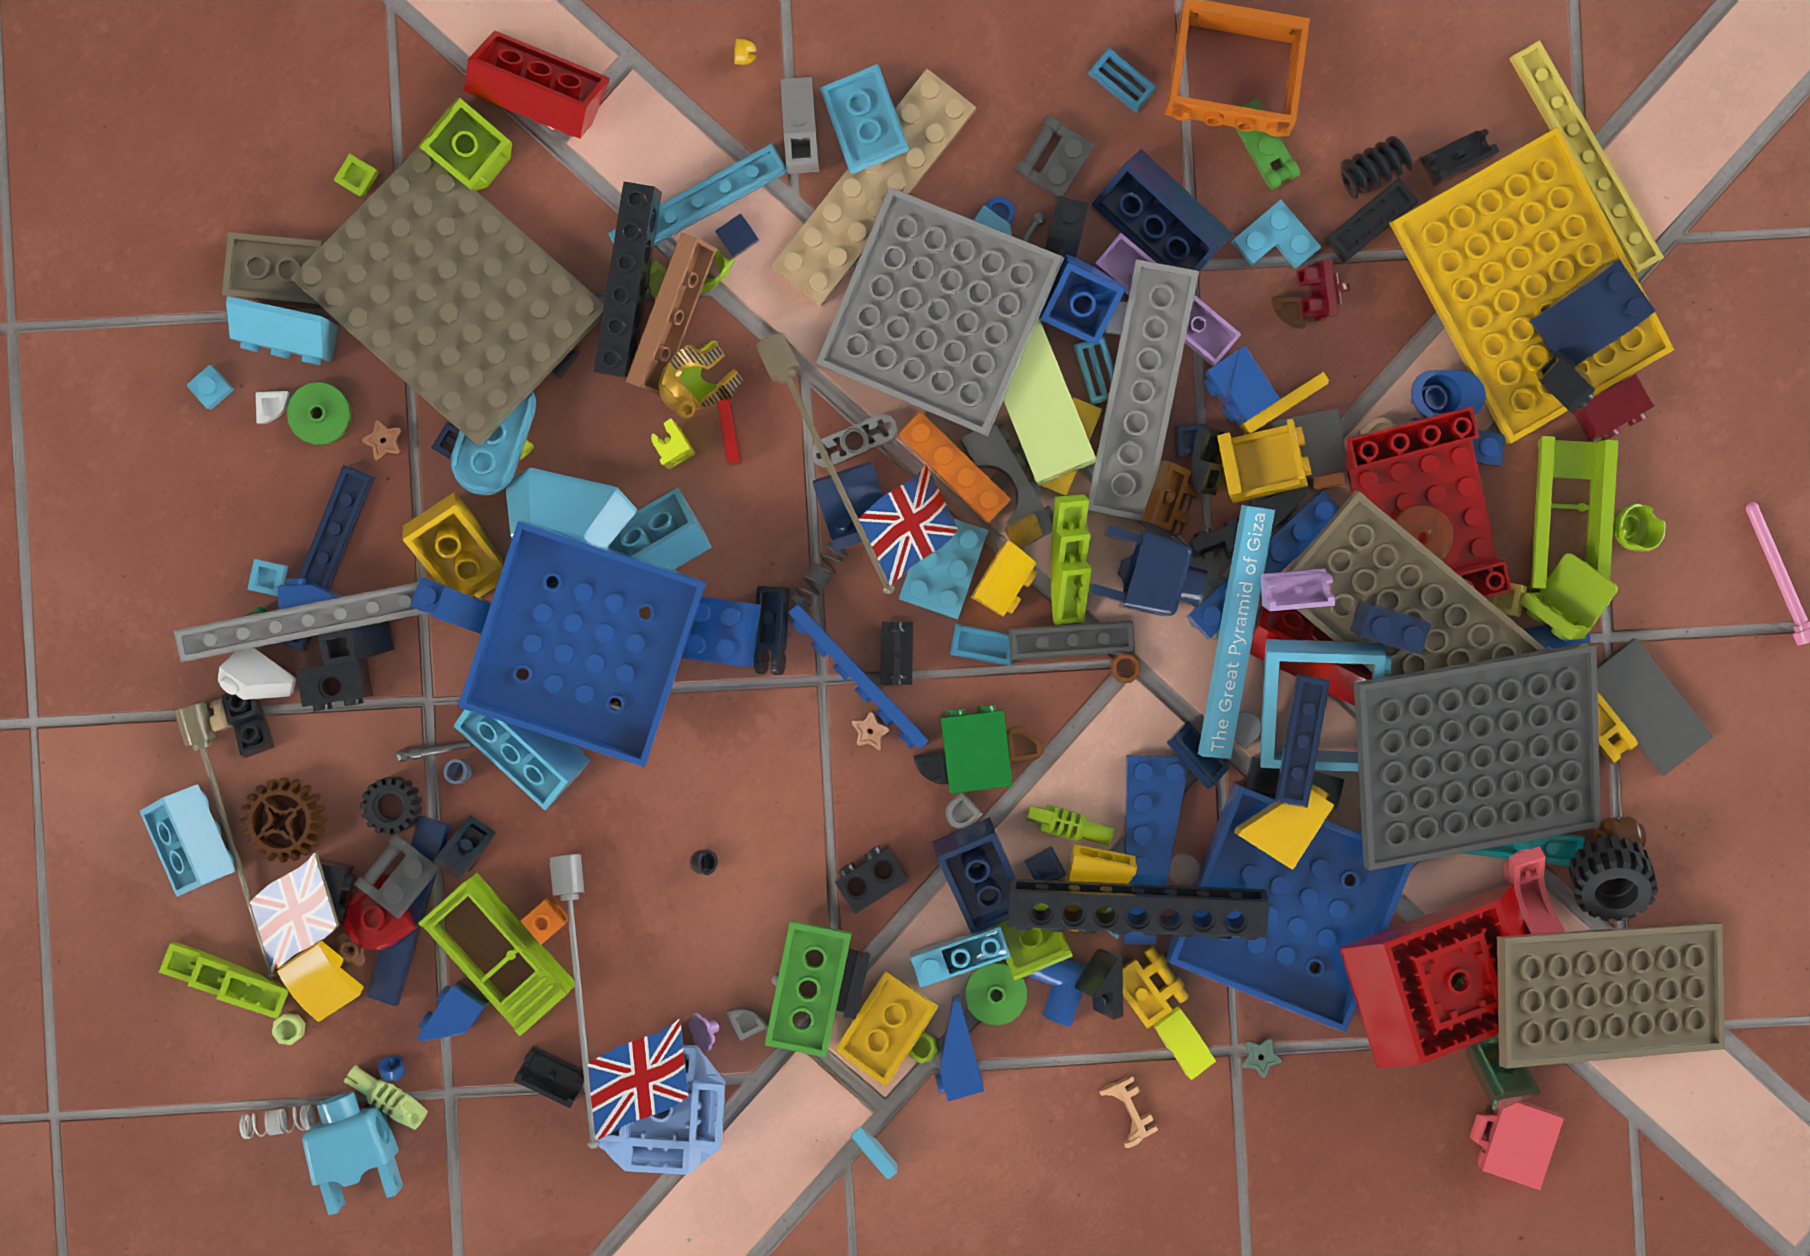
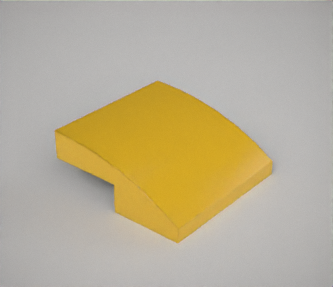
(318, 981)

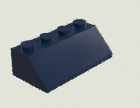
(1160, 215)

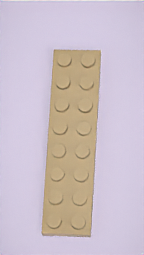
(843, 221)

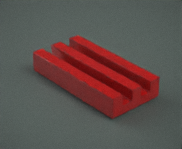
(729, 432)

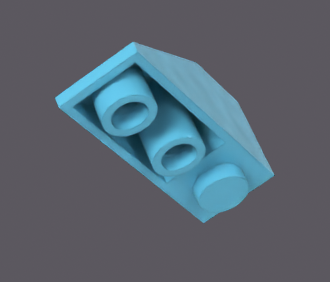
(958, 955)

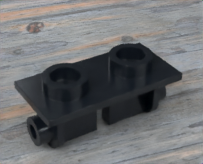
(896, 653)

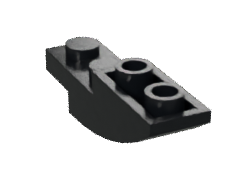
(1284, 505)

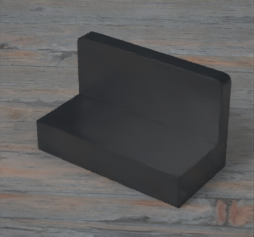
(852, 983)

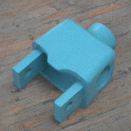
(347, 1146)

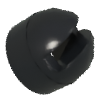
(703, 862)

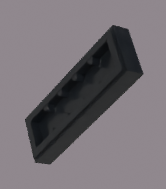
(1371, 220)

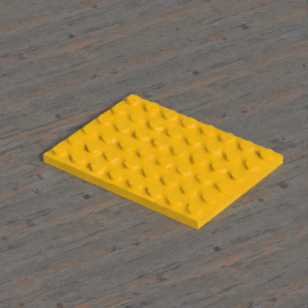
(1502, 254)

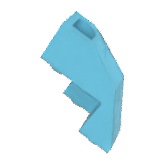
(568, 506)

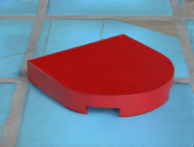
(372, 925)

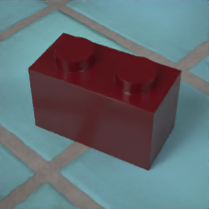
(1614, 407)

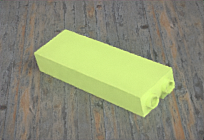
(1046, 414)

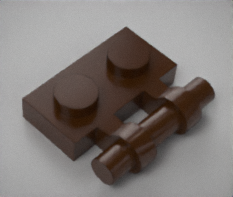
(1170, 498)

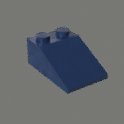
(1593, 313)
(977, 873)

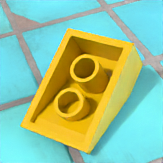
(454, 547)
(1004, 579)

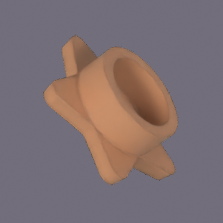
(374, 440)
(874, 723)

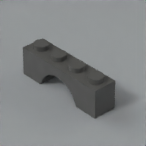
(995, 453)

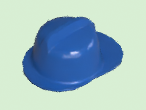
(1447, 391)

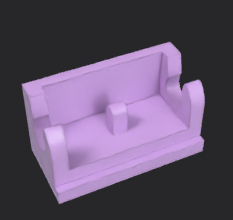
(1296, 589)

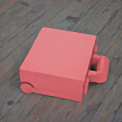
(1517, 1142)

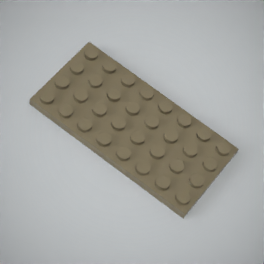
(1388, 567)
(1610, 994)

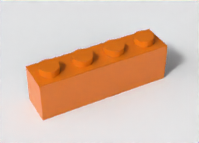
(954, 467)

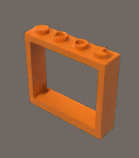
(1244, 22)

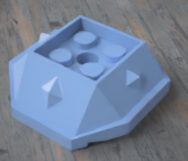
(681, 1137)

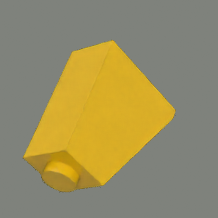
(1287, 829)
(1099, 865)

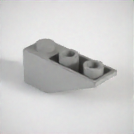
(799, 125)

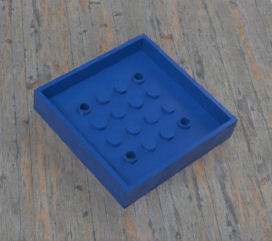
(582, 643)
(1307, 918)

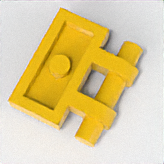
(1141, 992)

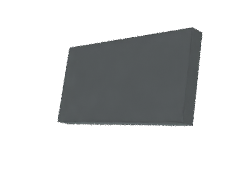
(1650, 707)

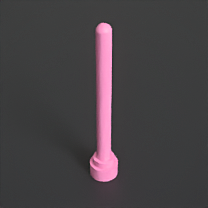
(1802, 624)

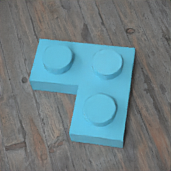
(1279, 229)

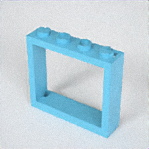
(1318, 652)

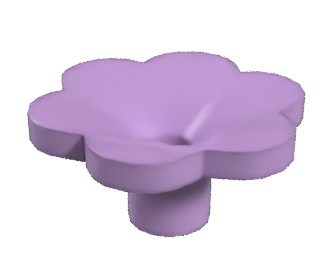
(703, 1031)

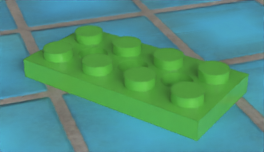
(789, 1000)

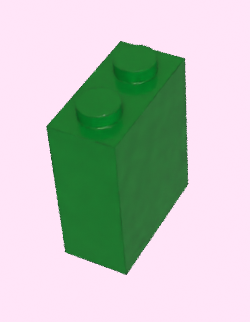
(976, 749)

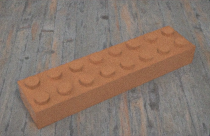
(671, 311)

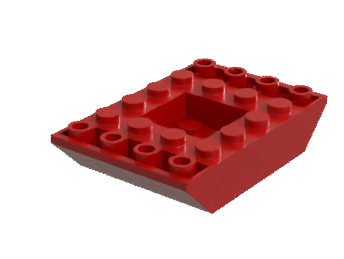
(1407, 973)

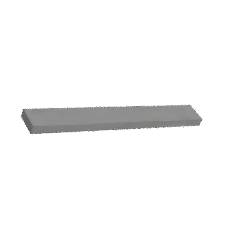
(295, 622)

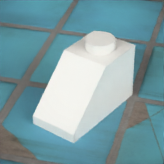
(254, 676)

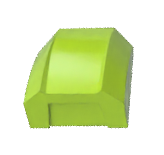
(467, 146)

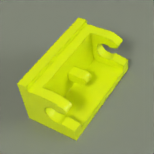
(676, 449)

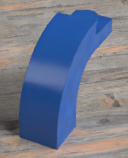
(451, 605)

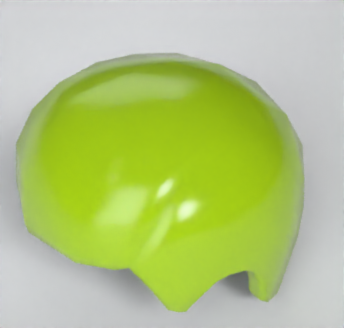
(1638, 528)

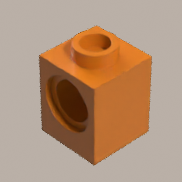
(545, 920)

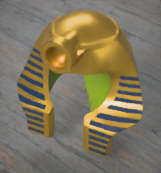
(682, 383)

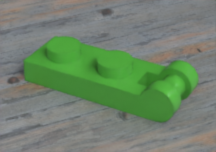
(1266, 150)

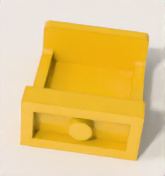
(1264, 462)

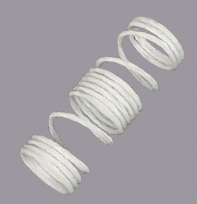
(277, 1122)

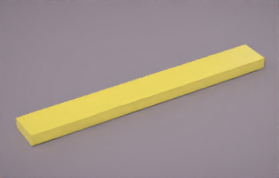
(1561, 111)

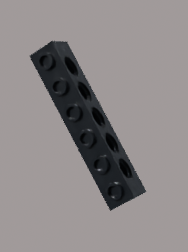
(627, 279)

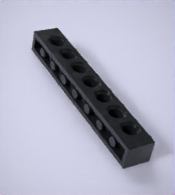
(1154, 899)

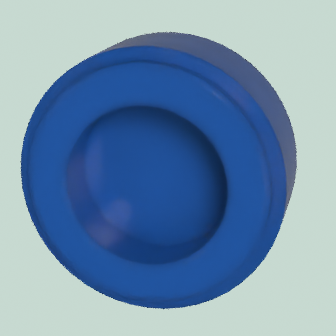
(1002, 207)

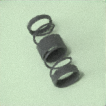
(819, 575)

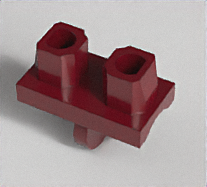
(1325, 290)

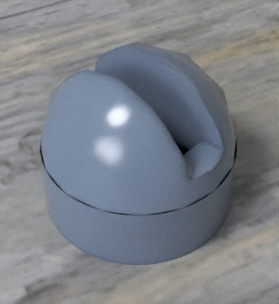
(453, 769)

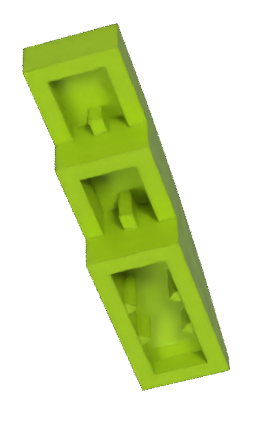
(1069, 559)
(225, 979)

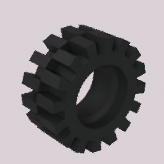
(372, 809)

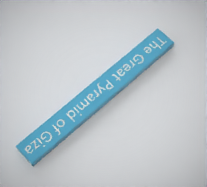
(1236, 632)

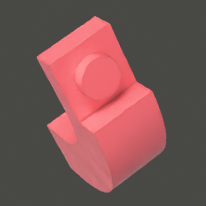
(1526, 874)

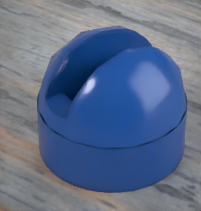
(388, 1062)

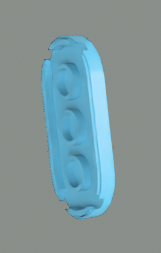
(494, 463)

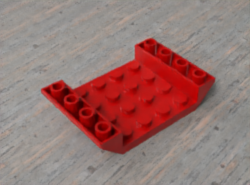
(1434, 467)

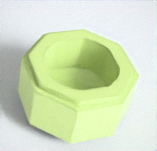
(288, 1028)

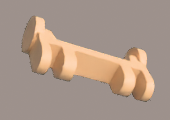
(1137, 1130)

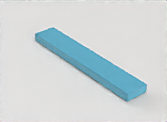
(717, 192)

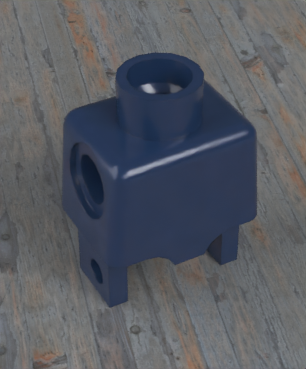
(1154, 574)

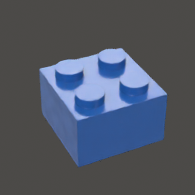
(724, 632)

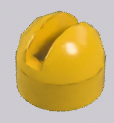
(743, 51)

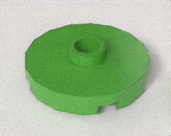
(332, 423)
(990, 1010)

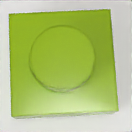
(356, 176)

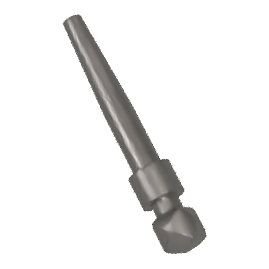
(418, 752)

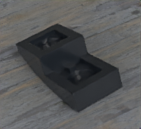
(1205, 470)

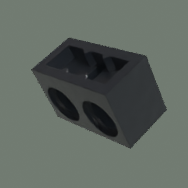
(876, 885)

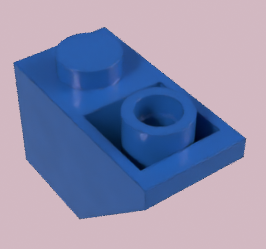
(455, 1014)

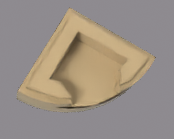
(219, 720)

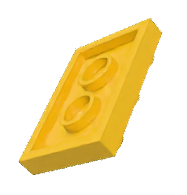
(886, 1028)

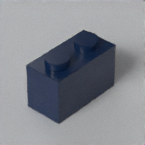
(1390, 627)

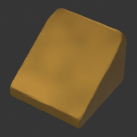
(1024, 530)

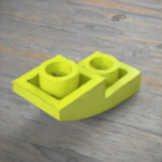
(1184, 1043)

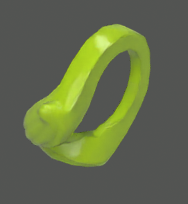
(724, 268)

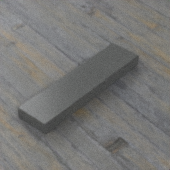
(1071, 640)

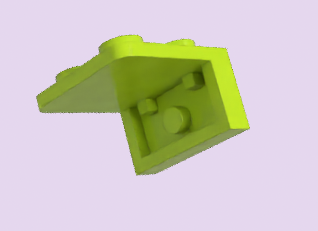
(1572, 598)

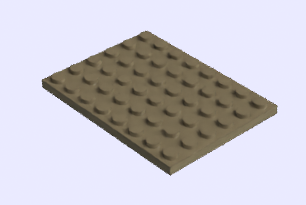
(450, 295)

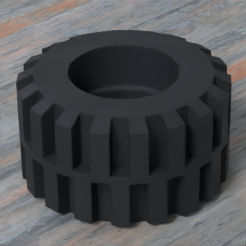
(1616, 897)

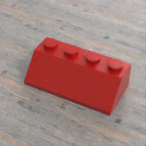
(535, 84)
(1294, 626)

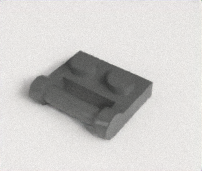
(1063, 162)
(405, 881)

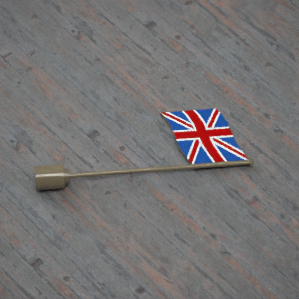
(900, 525)
(289, 911)

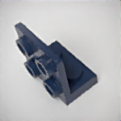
(862, 490)

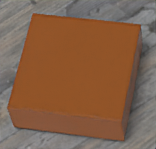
(1326, 481)

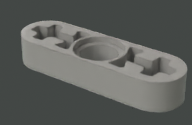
(878, 438)

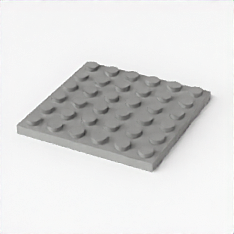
(939, 311)

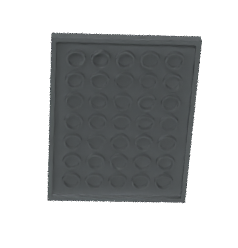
(1478, 755)

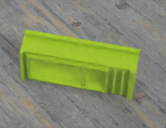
(1576, 461)
(536, 993)

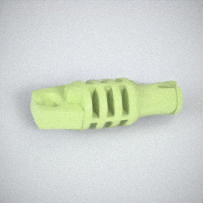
(386, 1096)

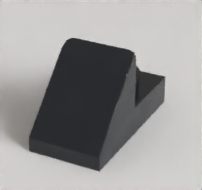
(464, 848)
(1104, 983)

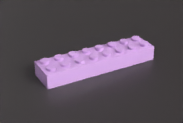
(1206, 332)

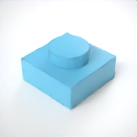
(210, 387)
(267, 577)

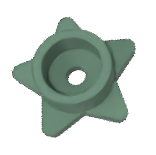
(1254, 1050)

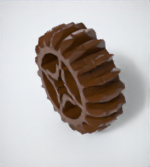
(291, 829)

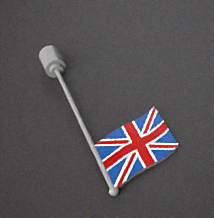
(635, 1076)

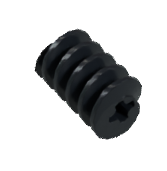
(1373, 164)

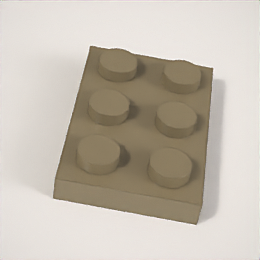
(262, 267)

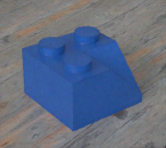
(1081, 300)
(1240, 387)

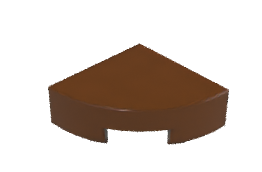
(1289, 310)

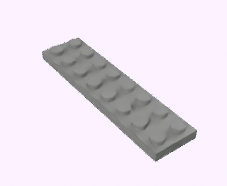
(1142, 388)

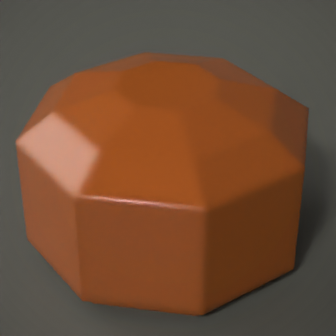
(1125, 668)

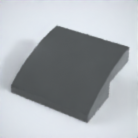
(1323, 441)

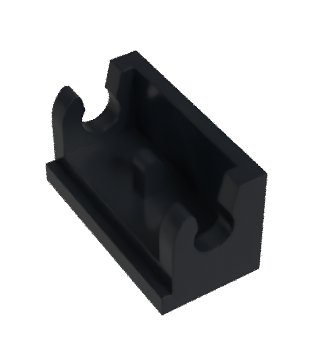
(1458, 157)
(550, 1076)

